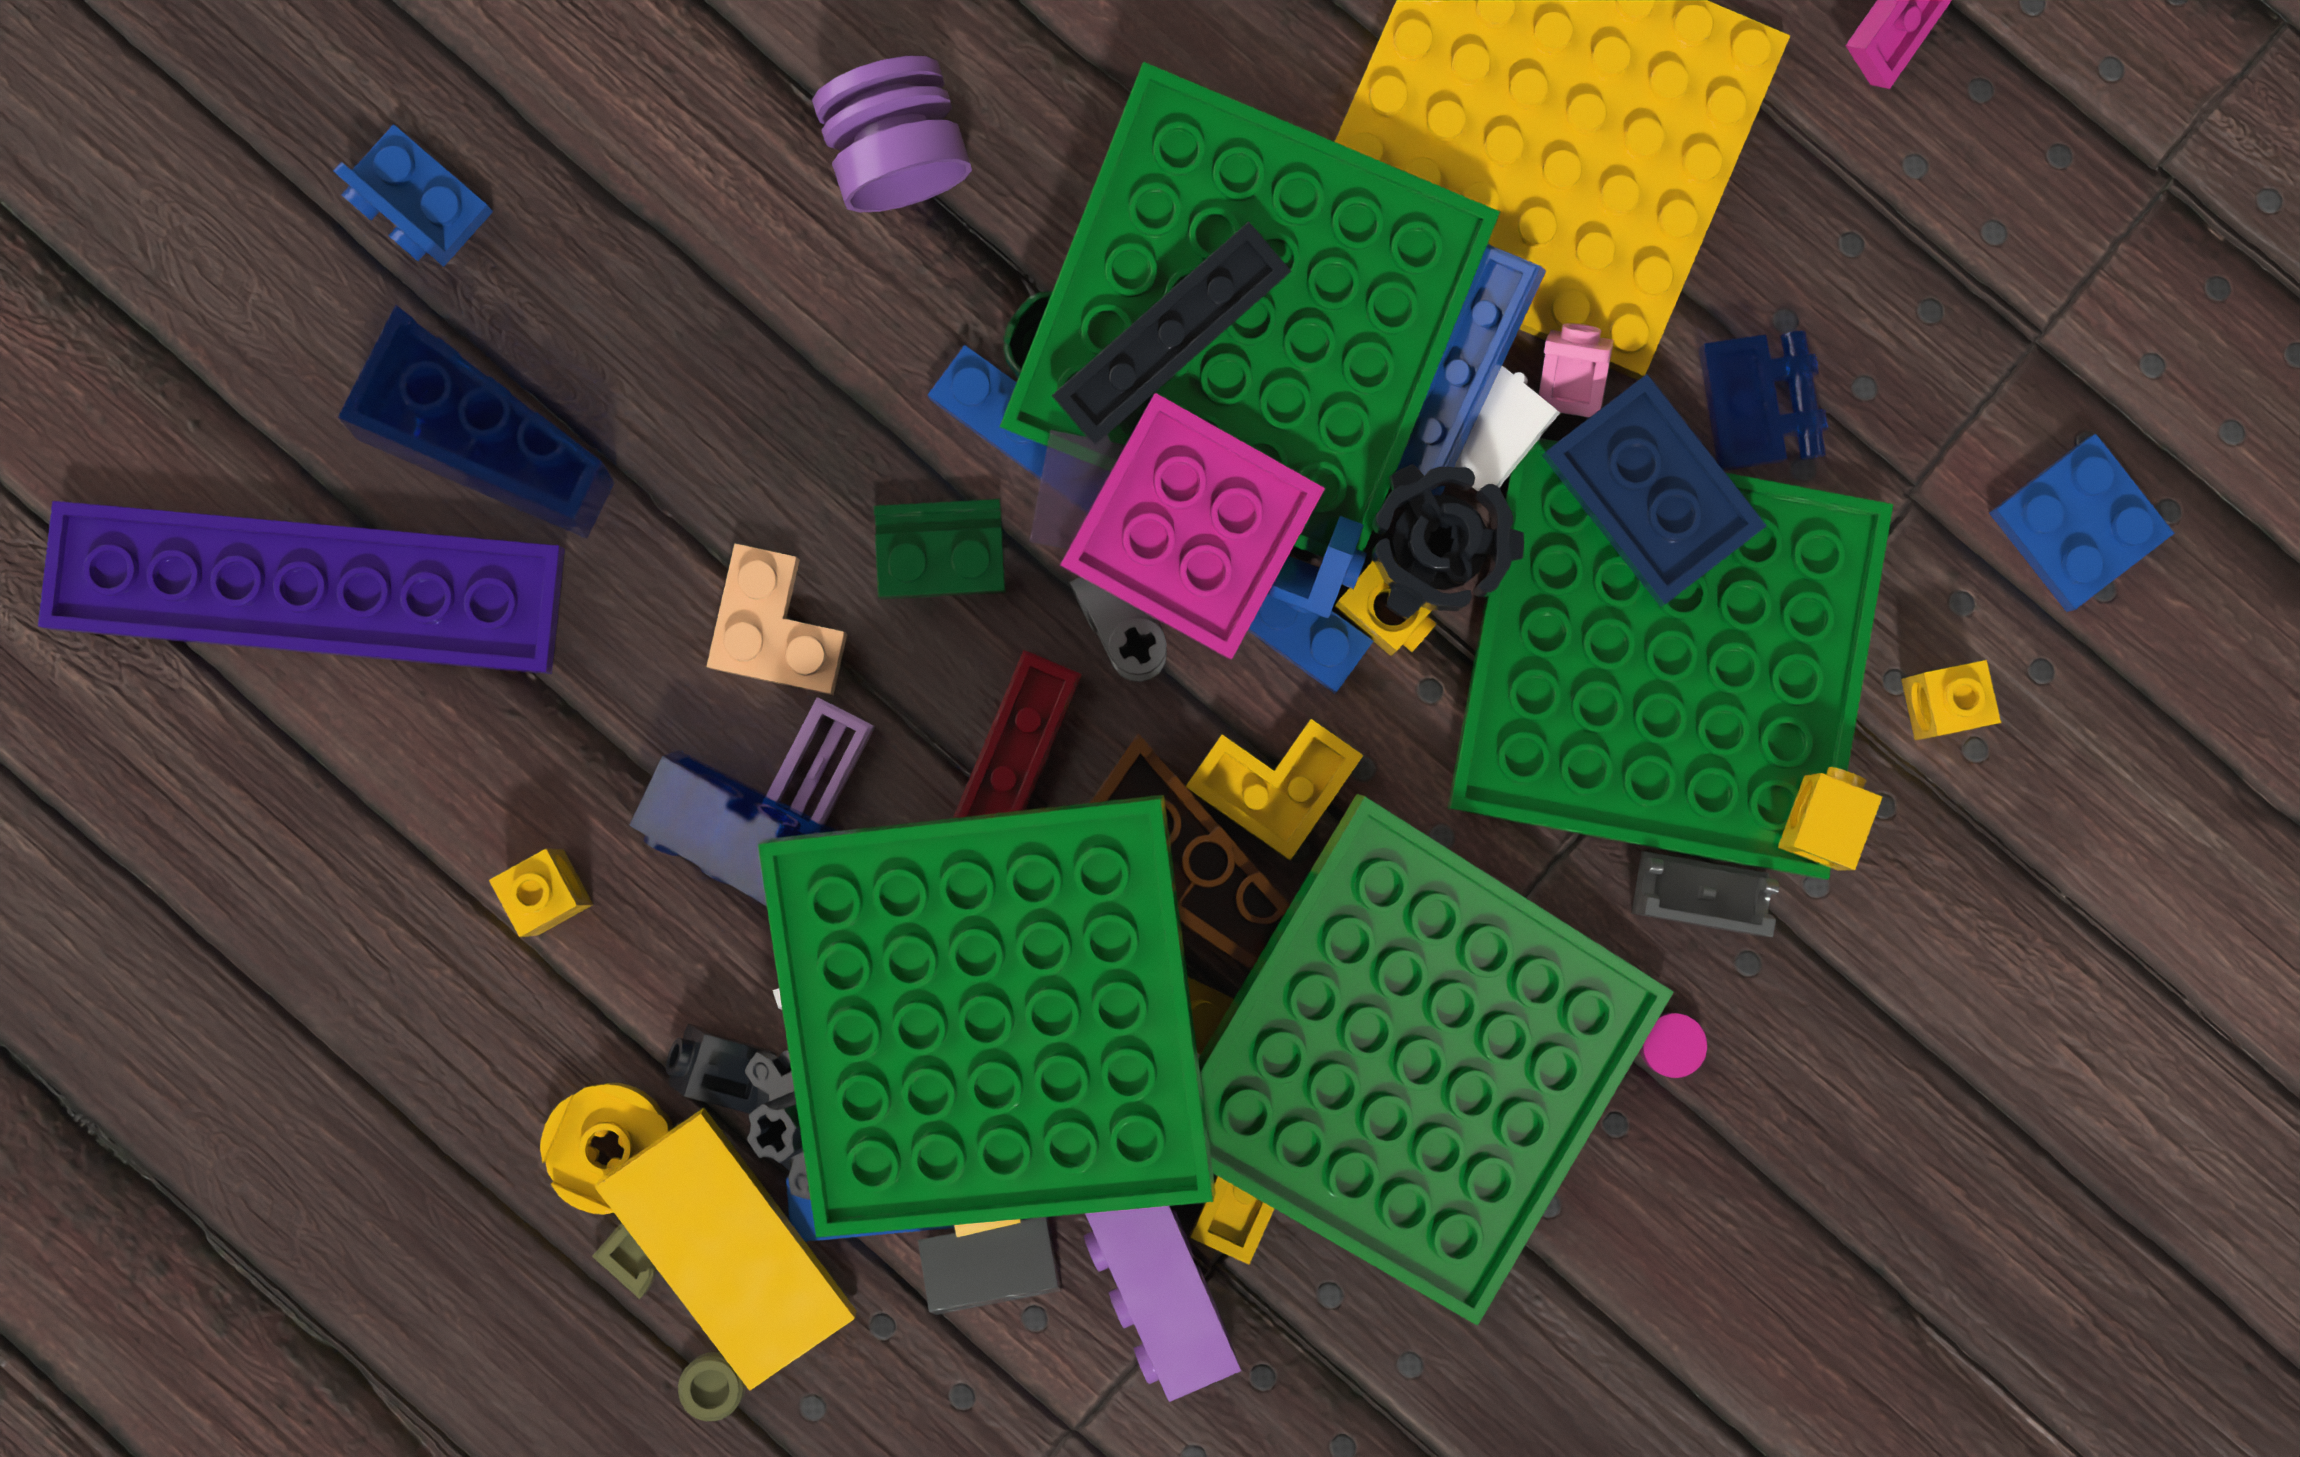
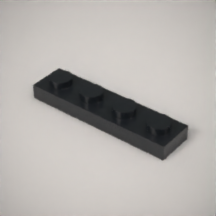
(1171, 333)

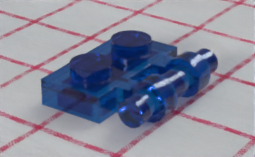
(1745, 402)

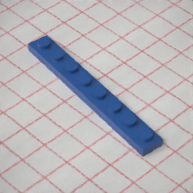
(1318, 645)

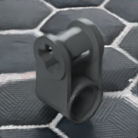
(1115, 624)

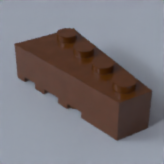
(1215, 882)

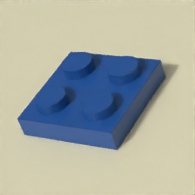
(2081, 523)

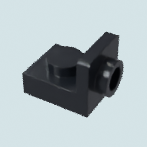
(713, 1069)

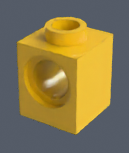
(1358, 608)
(1951, 700)
(1831, 819)
(541, 892)

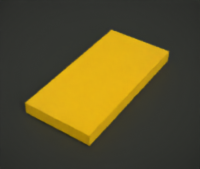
(726, 1249)

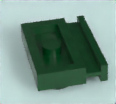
(939, 549)

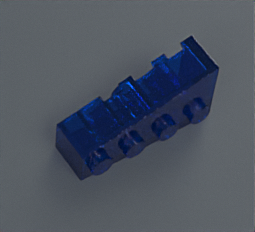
(460, 424)
(715, 821)

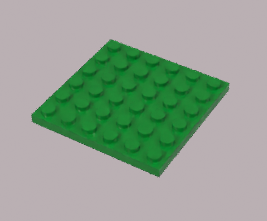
(1324, 361)
(1678, 716)
(989, 1017)
(1419, 1059)

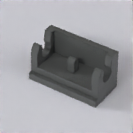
(1704, 894)
(989, 1266)

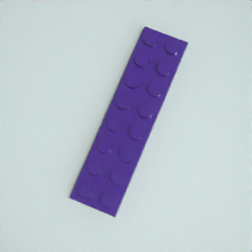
(301, 587)

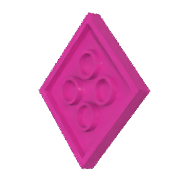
(1192, 526)

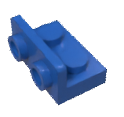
(416, 194)

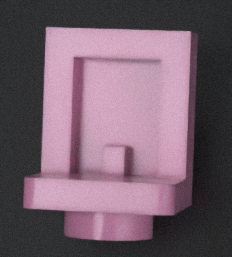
(1576, 369)

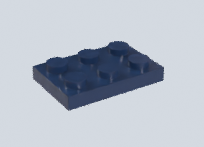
(1654, 490)

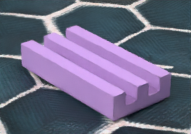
(842, 721)

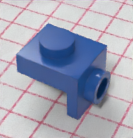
(1315, 588)

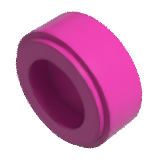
(1675, 1046)

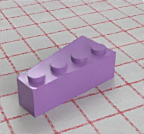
(1163, 1298)

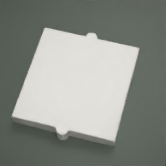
(1505, 429)

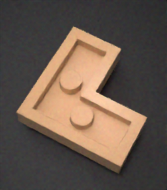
(754, 632)

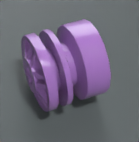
(891, 134)

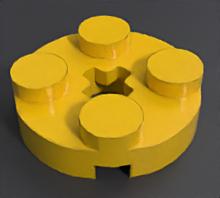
(593, 1113)

